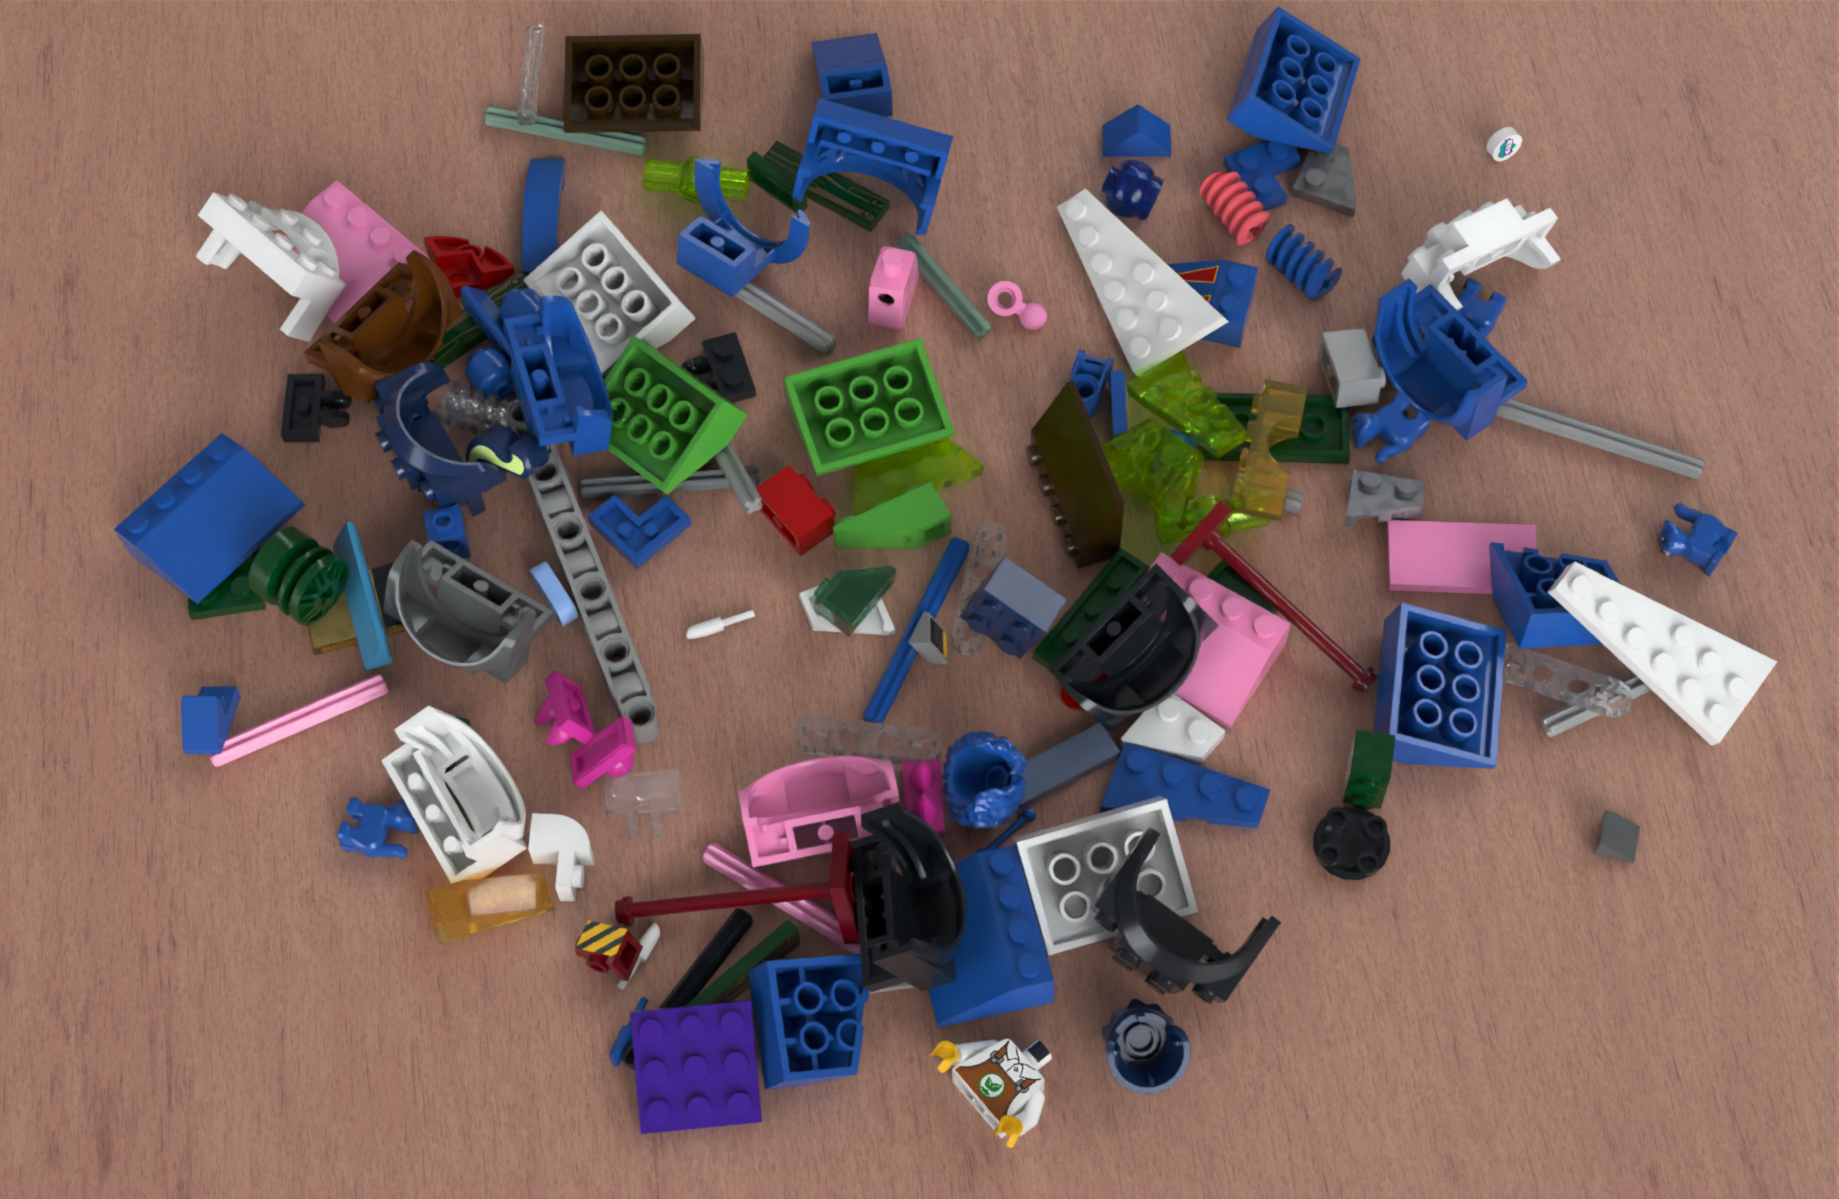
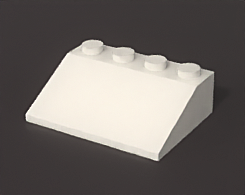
(611, 291)
(1074, 859)

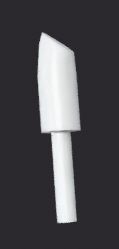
(716, 625)
(648, 942)

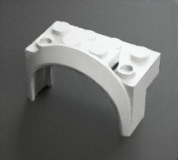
(248, 230)
(479, 783)

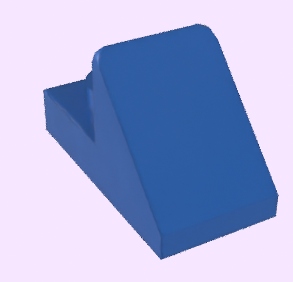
(208, 719)

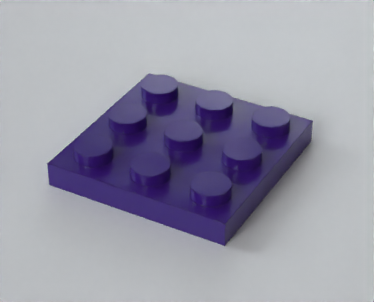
(696, 1066)

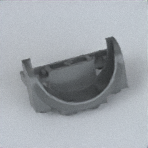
(473, 619)

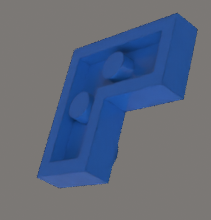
(1259, 167)
(639, 536)

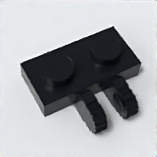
(727, 366)
(305, 411)

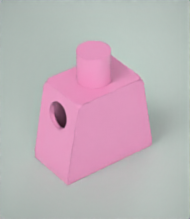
(895, 275)

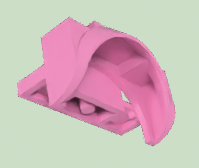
(802, 805)

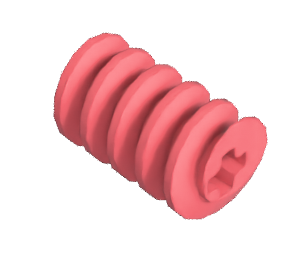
(1234, 206)

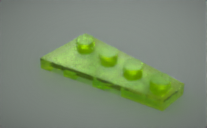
(1186, 403)

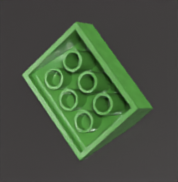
(867, 407)
(665, 416)

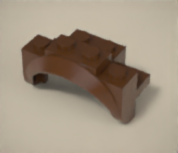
(380, 334)

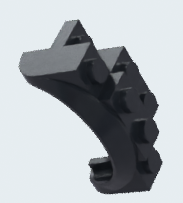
(1136, 651)

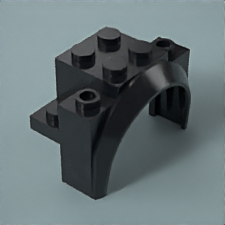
(909, 920)
(1166, 944)

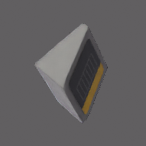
(930, 640)

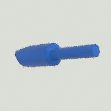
(624, 1038)

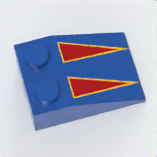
(1228, 289)

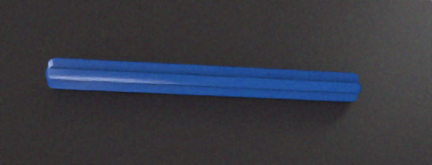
(905, 654)

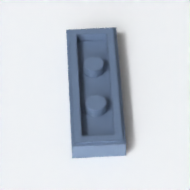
(1067, 762)

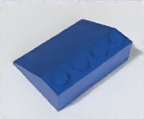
(1294, 85)
(208, 518)
(1440, 688)
(1001, 949)

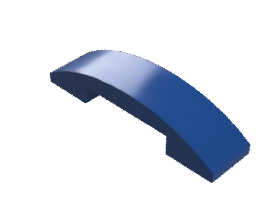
(541, 211)

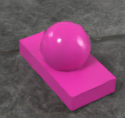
(605, 754)

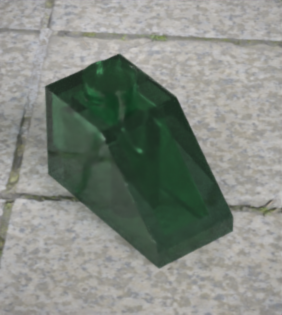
(852, 595)

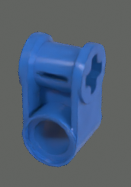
(1091, 379)

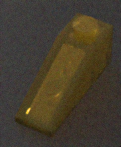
(486, 904)

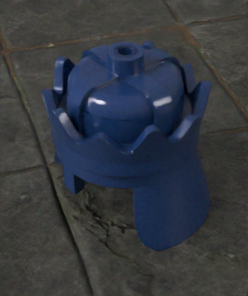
(1145, 1048)

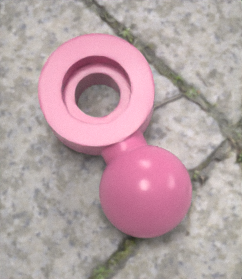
(1031, 315)

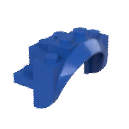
(559, 378)

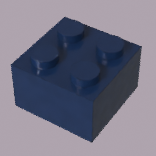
(1012, 608)

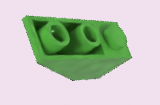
(903, 522)

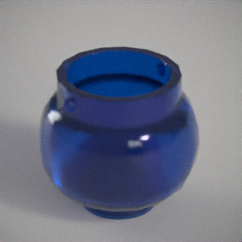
(1131, 189)

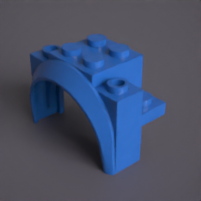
(1452, 371)

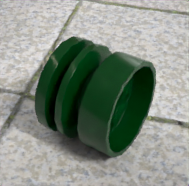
(298, 575)

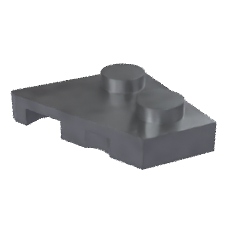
(1327, 181)
(1383, 497)

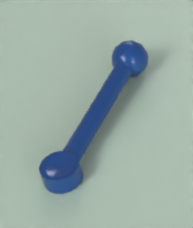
(1027, 815)

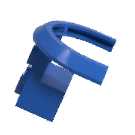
(724, 249)

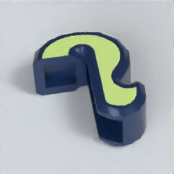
(508, 451)

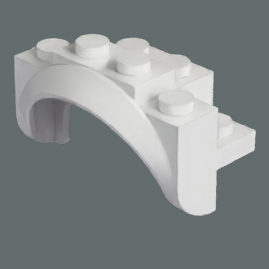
(1478, 240)

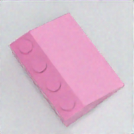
(362, 240)
(1234, 654)

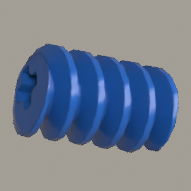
(1300, 264)

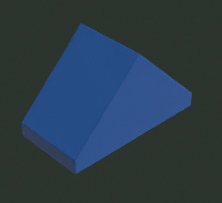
(1136, 135)

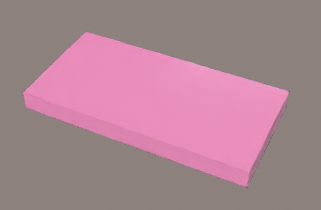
(1448, 554)

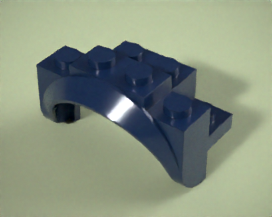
(423, 447)

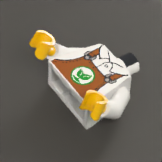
(999, 1081)

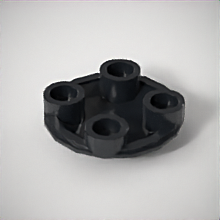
(1351, 843)

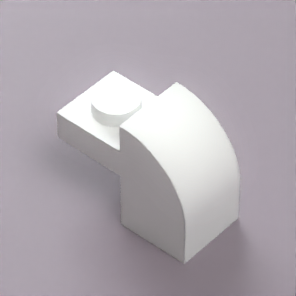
(563, 843)

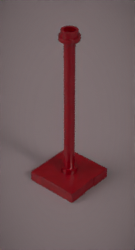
(1208, 536)
(839, 889)

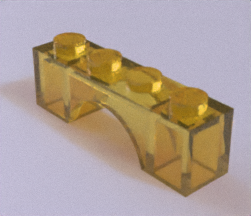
(1266, 481)

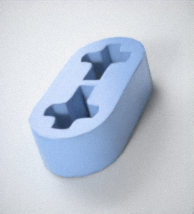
(553, 593)

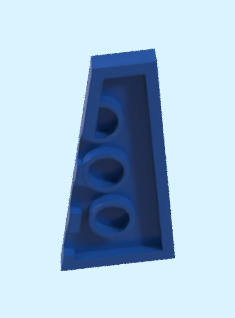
(1189, 789)

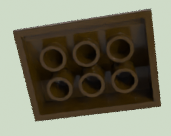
(633, 83)
(1077, 479)

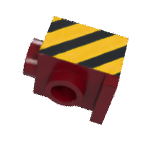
(608, 949)

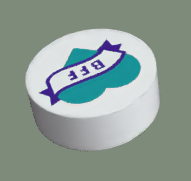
(1504, 143)

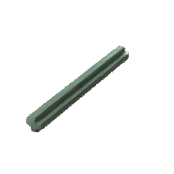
(554, 129)

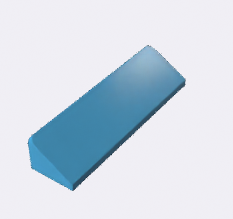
(362, 600)

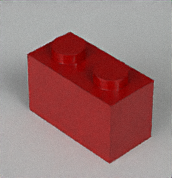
(796, 509)

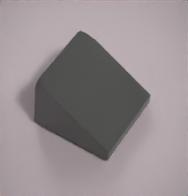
(1617, 838)

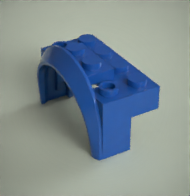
(875, 146)

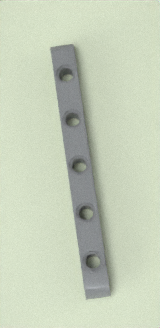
(587, 577)

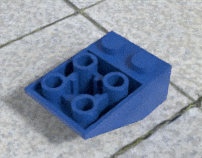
(854, 73)

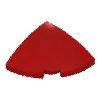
(467, 263)

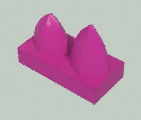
(569, 710)
(924, 792)

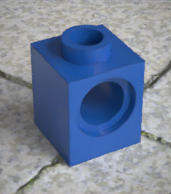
(448, 529)

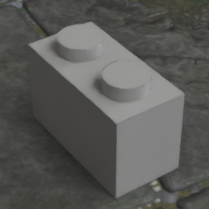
(1351, 368)

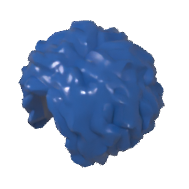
(983, 780)

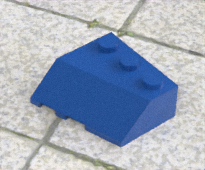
(1523, 598)
(808, 1018)

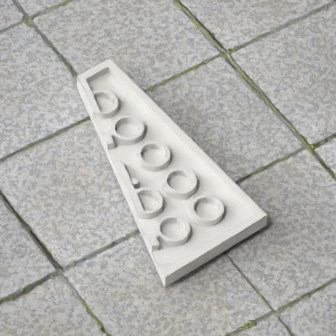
(1142, 296)
(1680, 660)

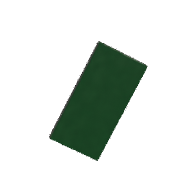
(1321, 435)

